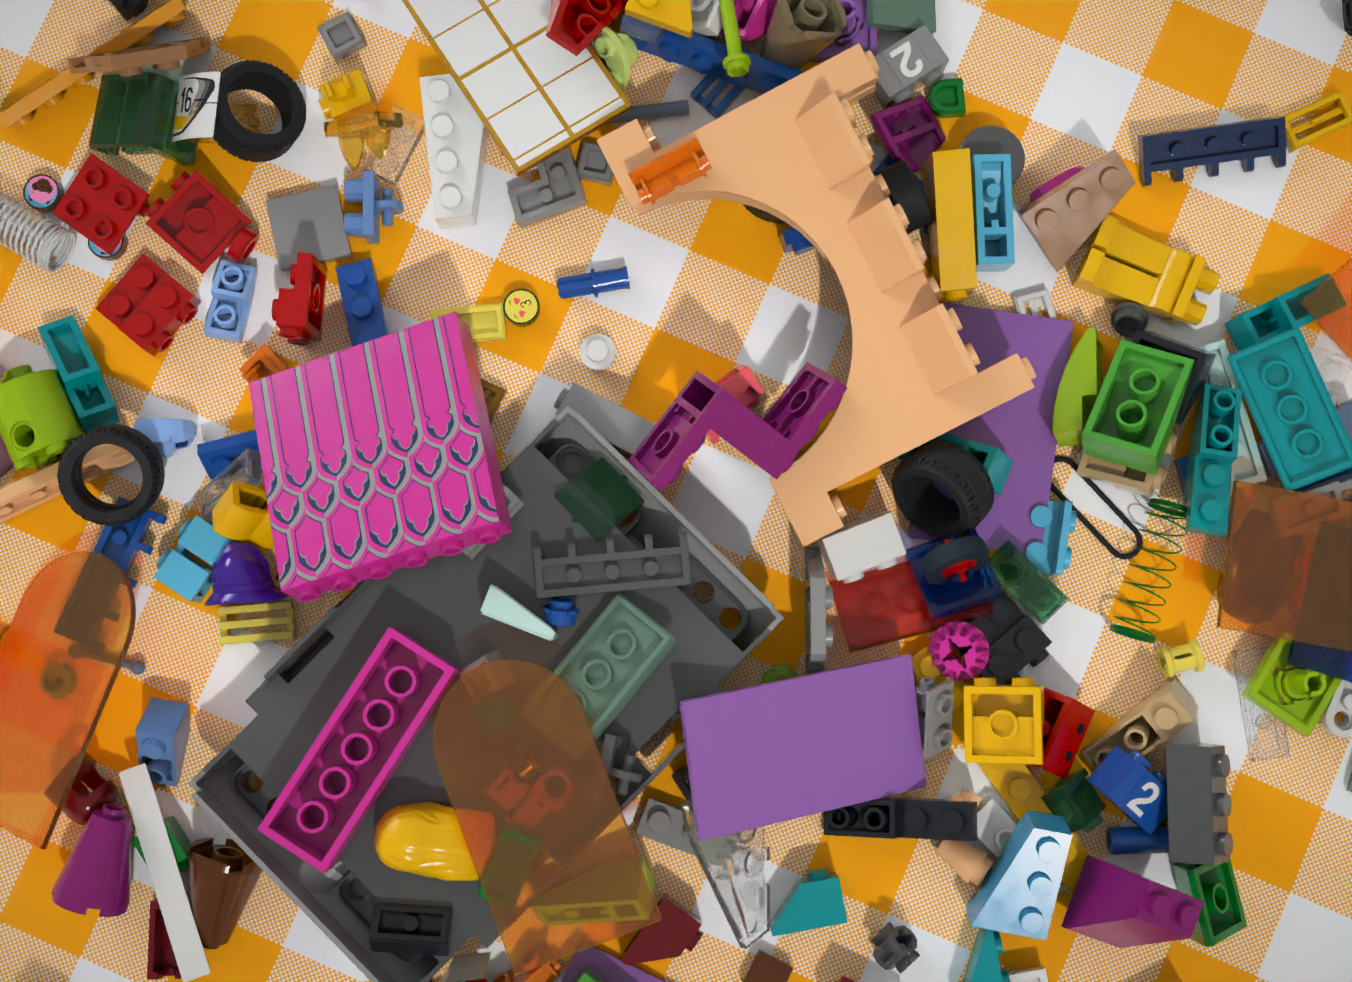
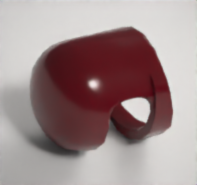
(80, 801)

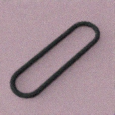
(1138, 535)

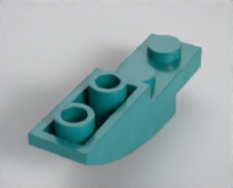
(1211, 459)

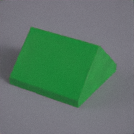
(1222, 907)

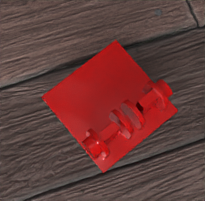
(102, 204)

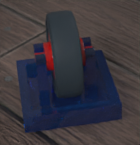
(953, 574)

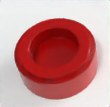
(242, 245)

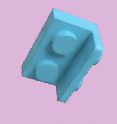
(1053, 554)

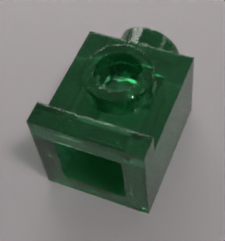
(1075, 801)

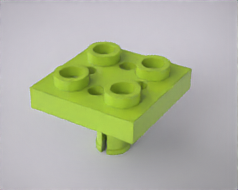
(1292, 687)

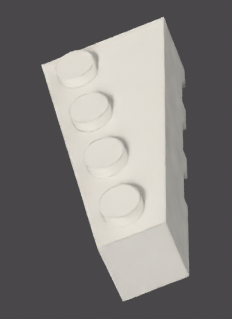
(455, 151)

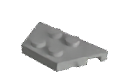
(817, 600)

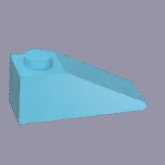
(993, 212)

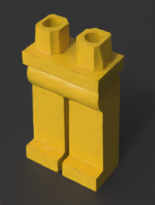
(1143, 271)

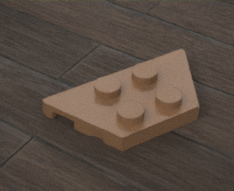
(130, 61)

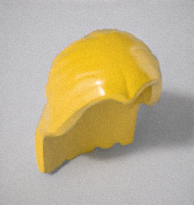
(425, 842)

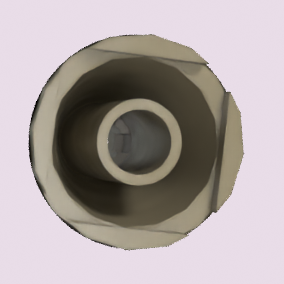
(802, 30)

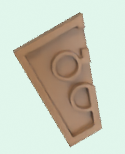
(1076, 207)

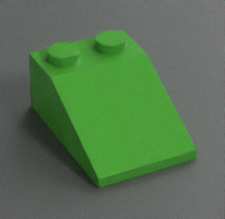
(1137, 407)

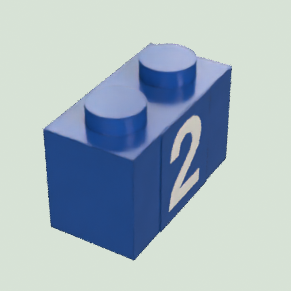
(1132, 788)

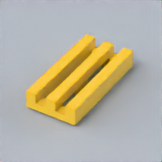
(1344, 108)

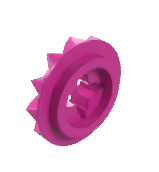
(963, 635)

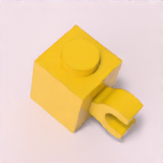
(346, 96)

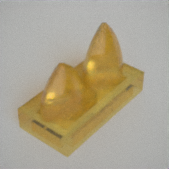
(354, 130)

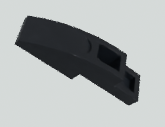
(905, 819)

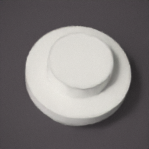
(597, 352)

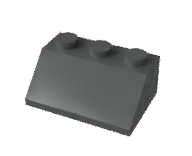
(1198, 804)

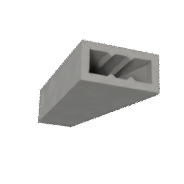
(616, 424)

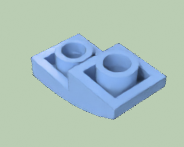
(231, 301)

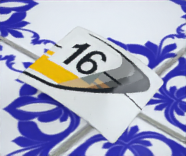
(196, 106)

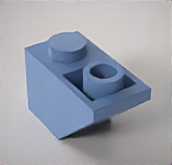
(163, 739)

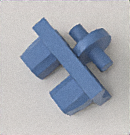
(367, 224)

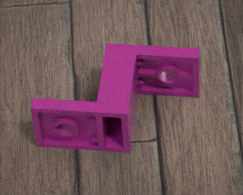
(766, 442)

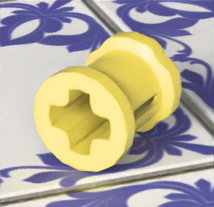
(1191, 656)

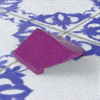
(909, 131)

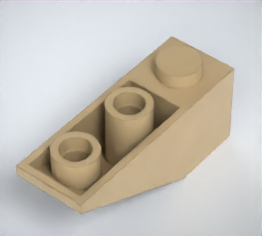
(1146, 724)

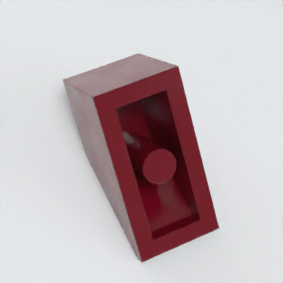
(664, 938)

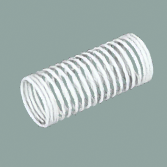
(45, 242)

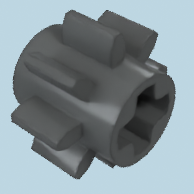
(895, 947)

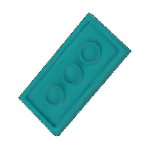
(1292, 409)

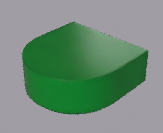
(947, 98)

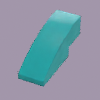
(1272, 317)
(79, 373)

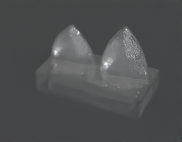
(243, 469)

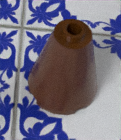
(219, 888)

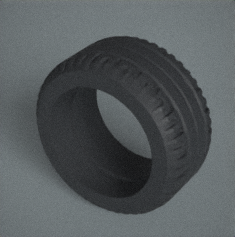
(280, 90)
(956, 472)
(87, 505)

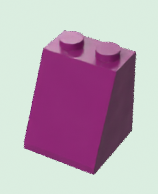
(1128, 907)

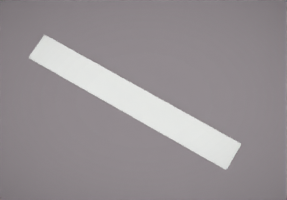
(164, 873)

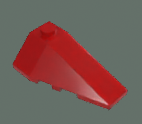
(579, 22)

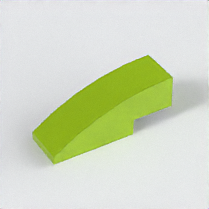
(1078, 389)

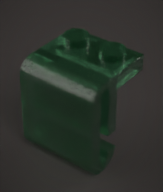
(139, 117)

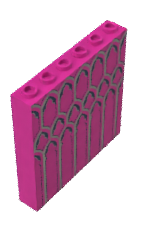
(378, 458)

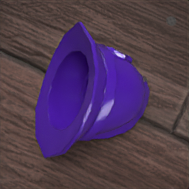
(242, 576)

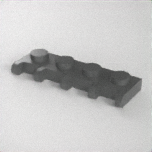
(612, 570)

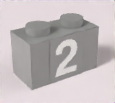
(909, 65)

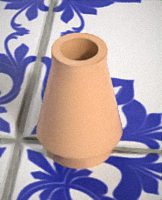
(965, 860)

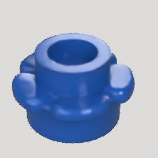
(560, 612)

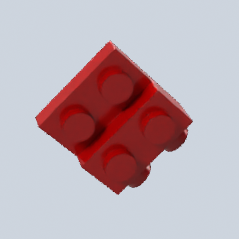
(196, 220)
(149, 306)
(301, 309)

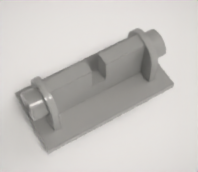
(936, 724)

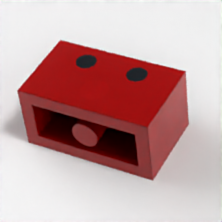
(1063, 732)

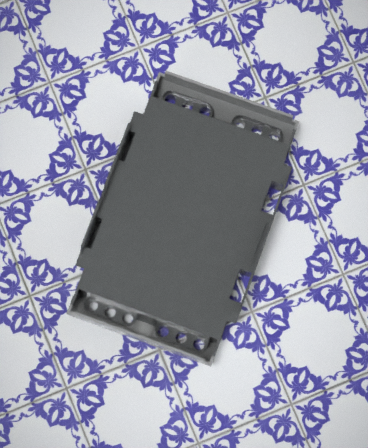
(442, 611)

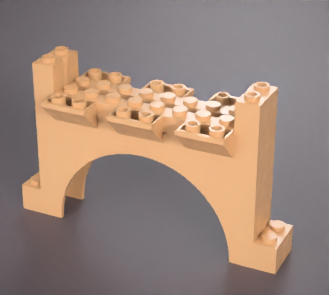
(808, 167)

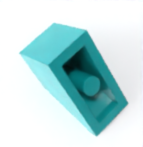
(811, 904)

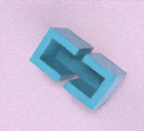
(182, 571)

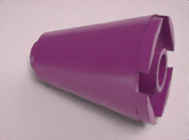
(98, 866)

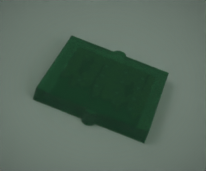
(599, 499)

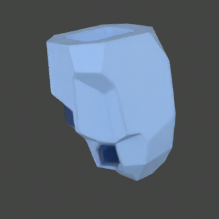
(167, 433)

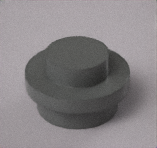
(1128, 317)

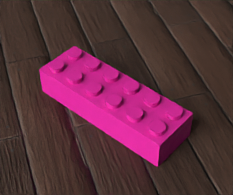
(359, 749)

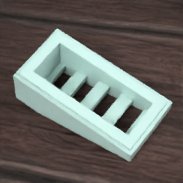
(507, 610)

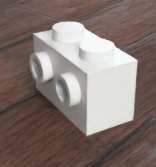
(862, 546)

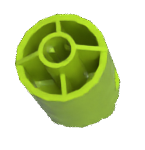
(35, 416)

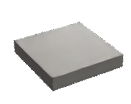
(309, 224)

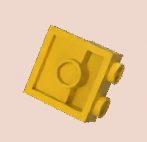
(1004, 721)

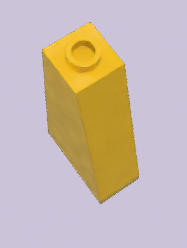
(951, 232)

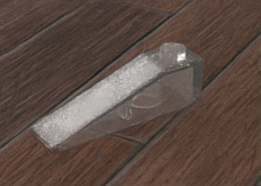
(736, 876)

